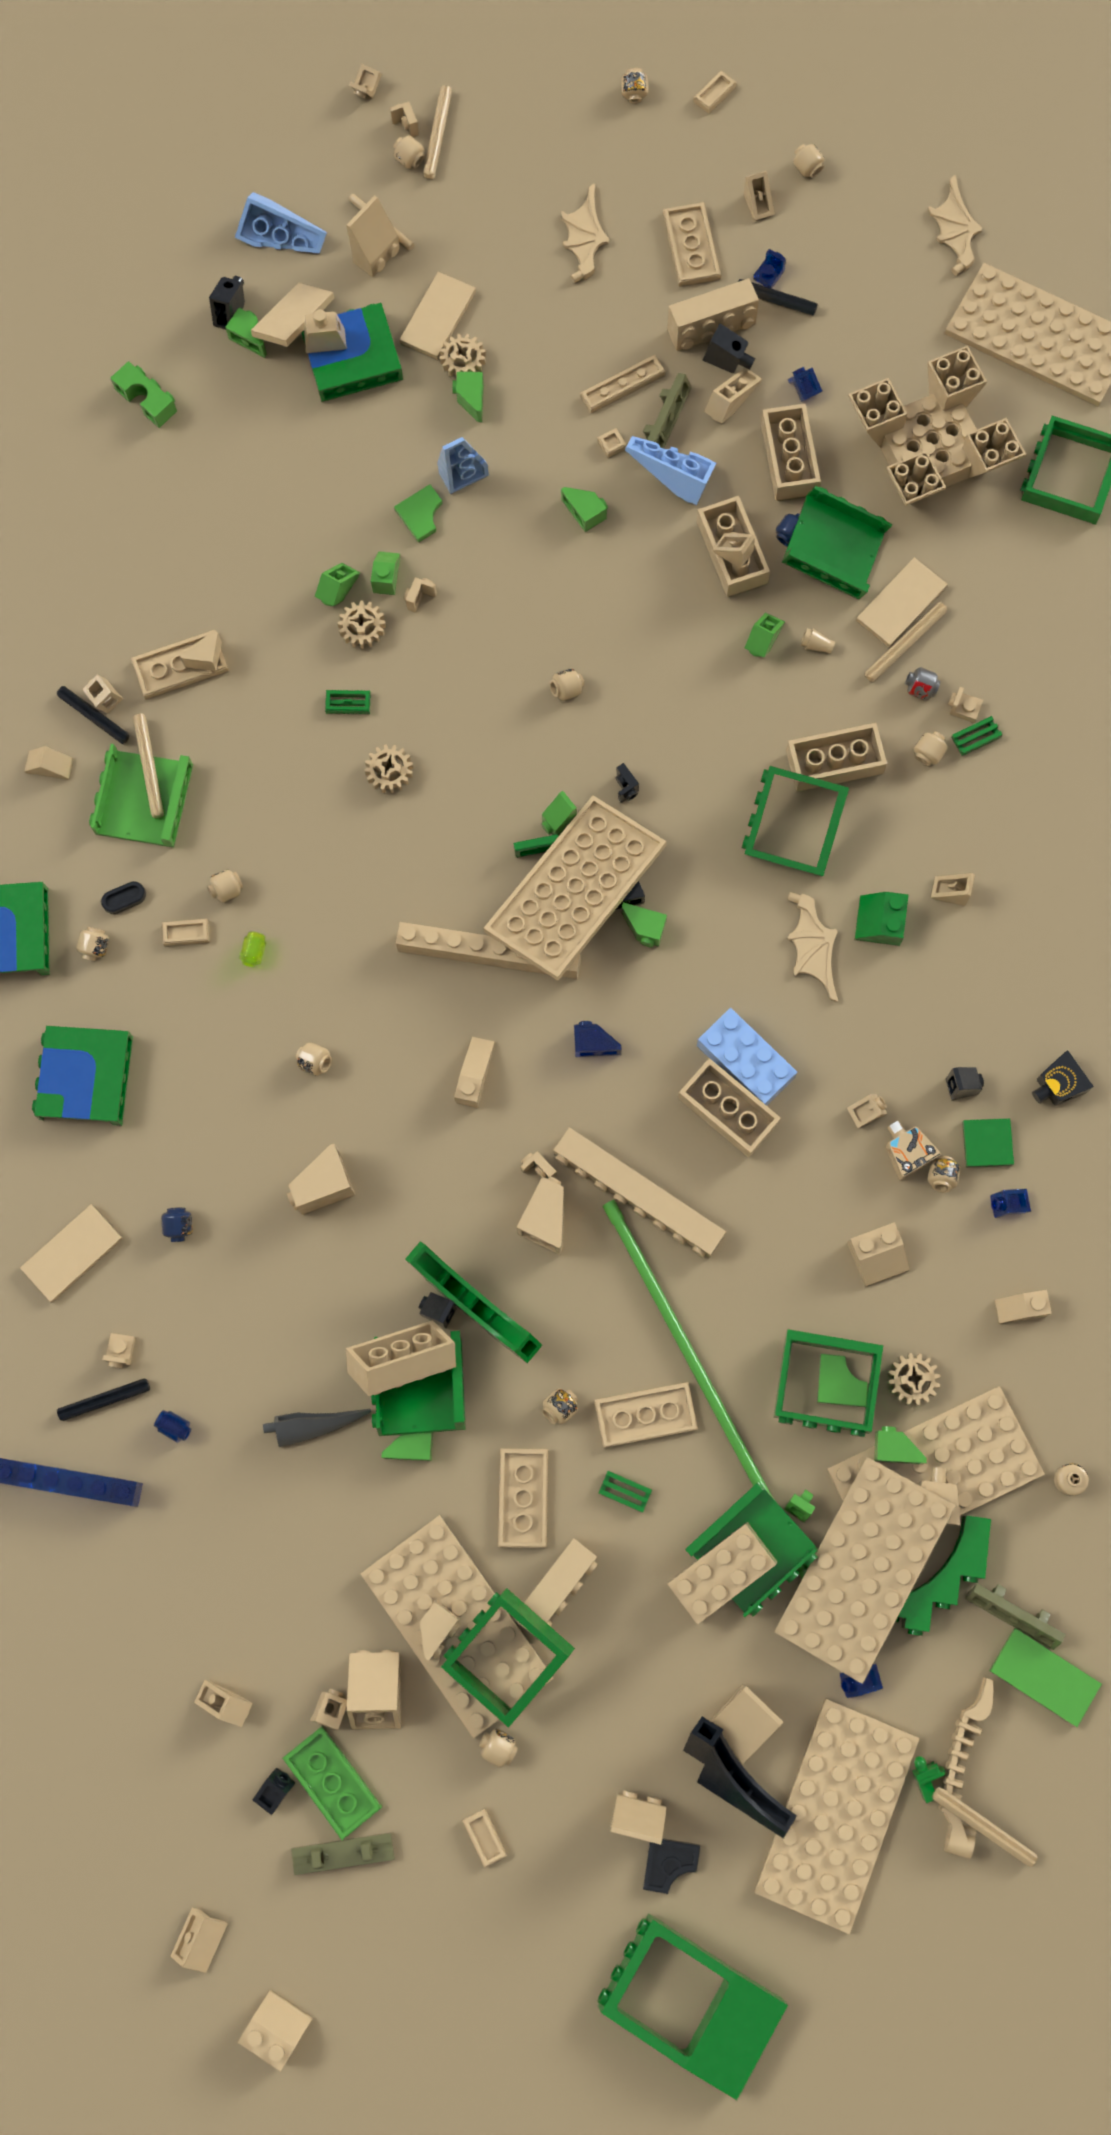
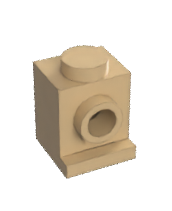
(102, 694)
(332, 1719)

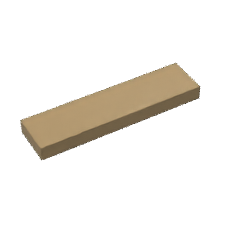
(622, 383)

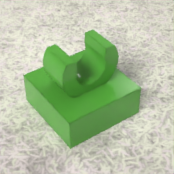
(800, 1506)

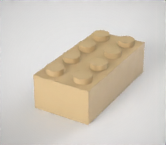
(699, 317)
(790, 451)
(731, 517)
(837, 755)
(729, 1108)
(400, 1358)
(722, 1573)
(561, 1581)

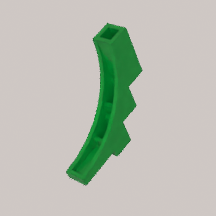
(473, 1303)
(965, 1560)

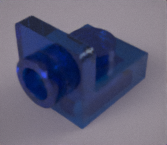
(770, 269)
(805, 383)
(1010, 1202)
(854, 1688)

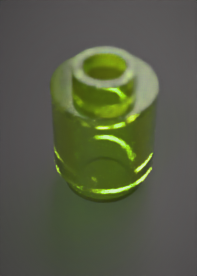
(252, 949)

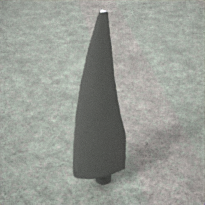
(305, 1426)

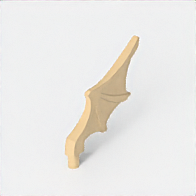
(956, 227)
(584, 236)
(813, 944)

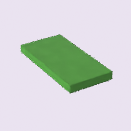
(1045, 1677)
(332, 1782)

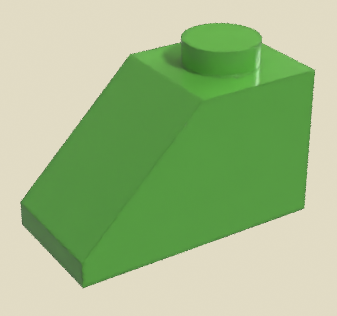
(240, 331)
(469, 392)
(585, 507)
(385, 573)
(336, 584)
(764, 635)
(558, 814)
(644, 924)
(410, 1447)
(896, 1448)

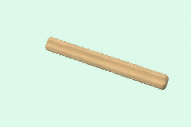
(437, 132)
(905, 642)
(148, 765)
(984, 1827)

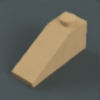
(731, 395)
(474, 1072)

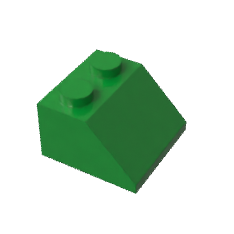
(882, 918)

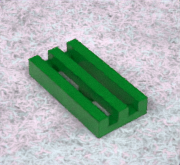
(347, 706)
(993, 727)
(534, 846)
(626, 1481)

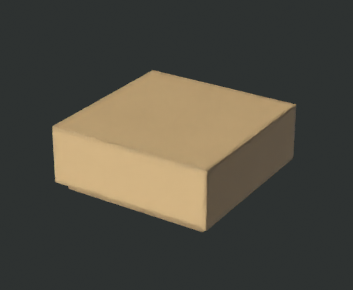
(611, 442)

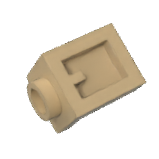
(405, 114)
(964, 705)
(867, 1110)
(542, 1168)
(119, 1350)

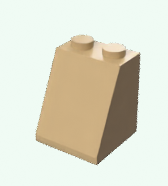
(321, 1183)
(545, 1216)
(374, 1690)
(746, 1722)

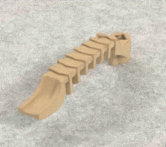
(960, 1837)

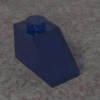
(594, 1041)

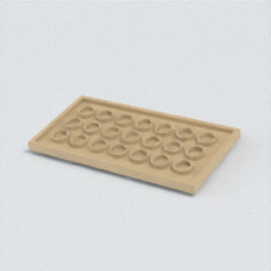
(1036, 333)
(575, 887)
(974, 1442)
(437, 1568)
(865, 1569)
(842, 1813)

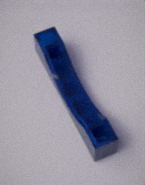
(70, 1482)

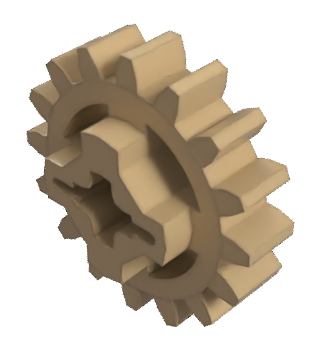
(463, 354)
(352, 622)
(382, 761)
(915, 1390)

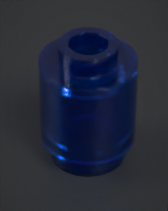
(172, 1426)

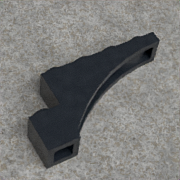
(731, 1781)

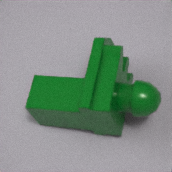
(925, 1774)

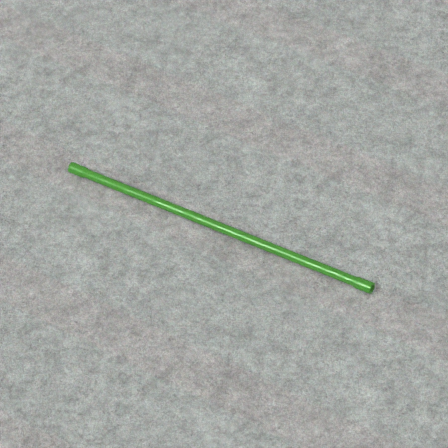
(617, 1219)

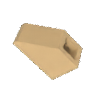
(435, 1627)

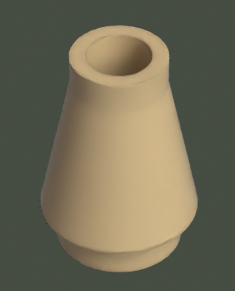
(816, 641)

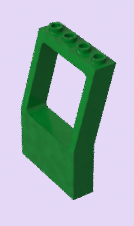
(730, 2032)

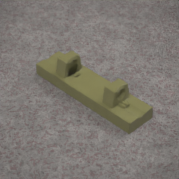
(673, 403)
(1032, 1626)
(343, 1853)

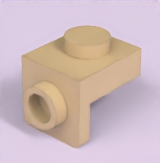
(366, 82)
(414, 594)

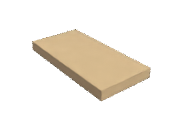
(691, 244)
(437, 315)
(287, 318)
(901, 602)
(164, 670)
(71, 1253)
(646, 1415)
(523, 1498)

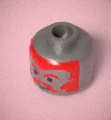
(922, 683)

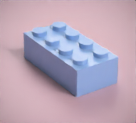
(746, 1057)

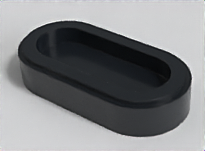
(123, 897)

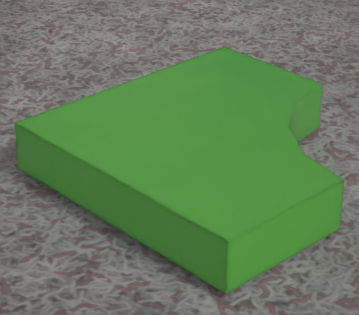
(418, 512)
(838, 1384)

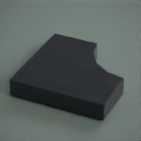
(668, 1862)

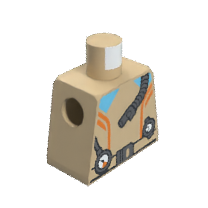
(909, 1150)

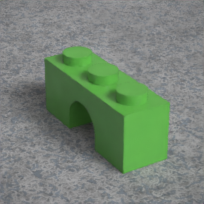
(132, 382)

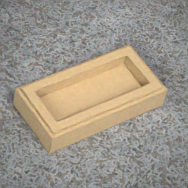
(715, 92)
(185, 932)
(484, 1837)

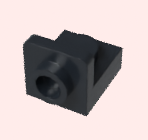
(627, 780)
(273, 1791)

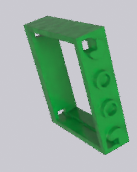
(1080, 434)
(761, 800)
(837, 1344)
(534, 1625)

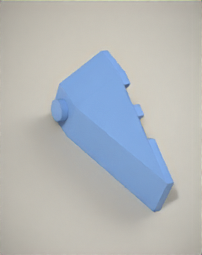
(274, 226)
(460, 465)
(677, 471)

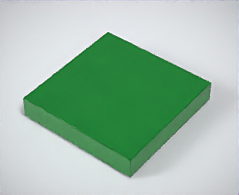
(988, 1142)

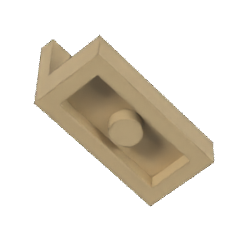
(198, 1941)

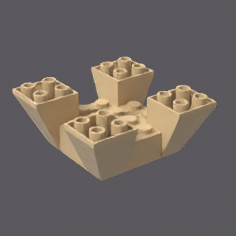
(934, 438)

